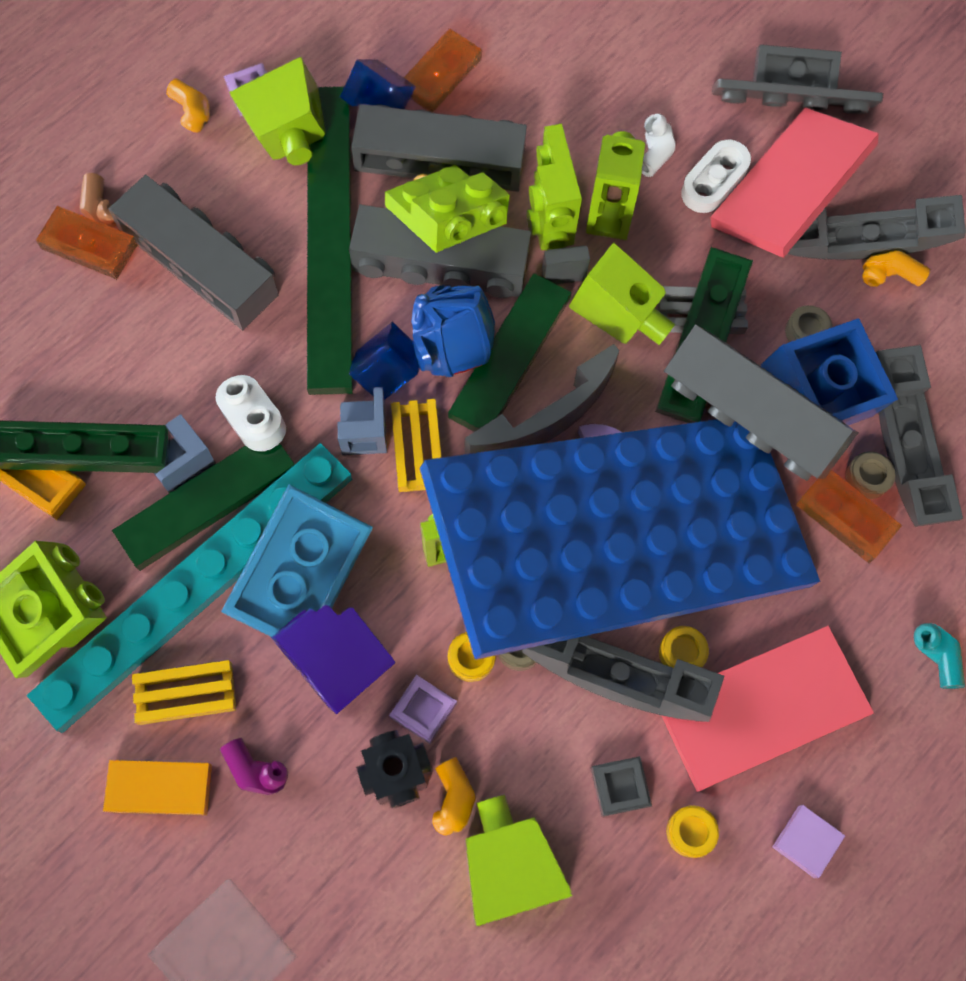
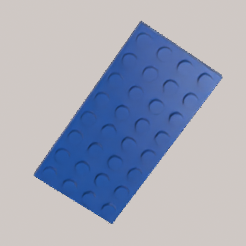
(612, 532)

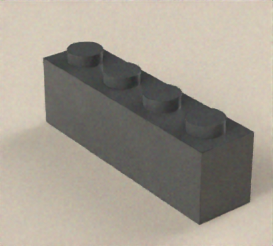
(425, 142)
(388, 248)
(195, 251)
(760, 403)

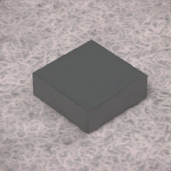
(566, 264)
(621, 786)

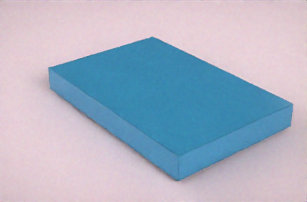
(296, 562)

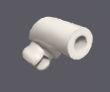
(659, 142)

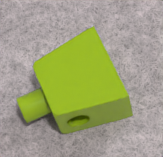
(283, 111)
(619, 167)
(622, 299)
(510, 865)

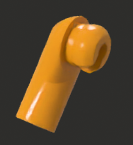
(194, 104)
(894, 263)
(458, 801)

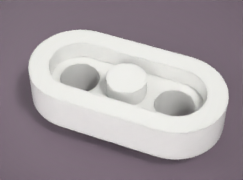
(713, 178)
(244, 406)

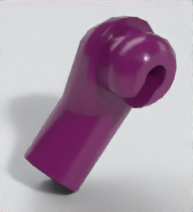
(252, 774)

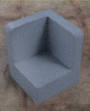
(363, 426)
(186, 456)

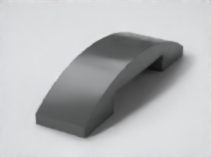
(863, 235)
(553, 420)
(911, 441)
(631, 679)

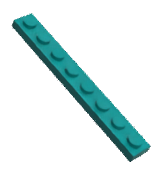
(176, 598)

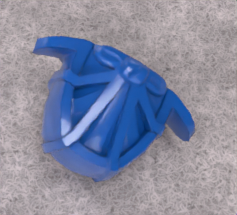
(452, 329)

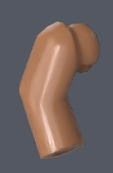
(92, 202)

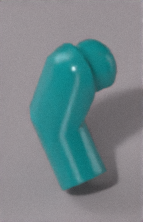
(944, 651)

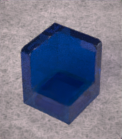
(376, 84)
(385, 361)

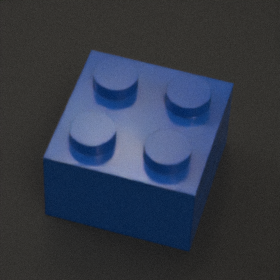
(835, 372)

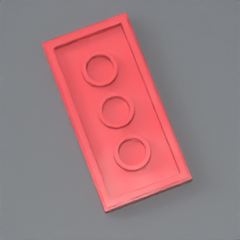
(794, 181)
(771, 709)

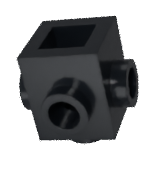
(400, 788)

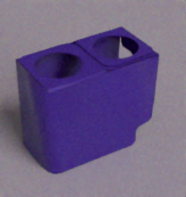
(334, 653)

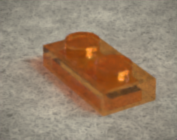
(442, 69)
(86, 242)
(849, 516)

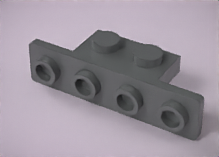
(797, 76)

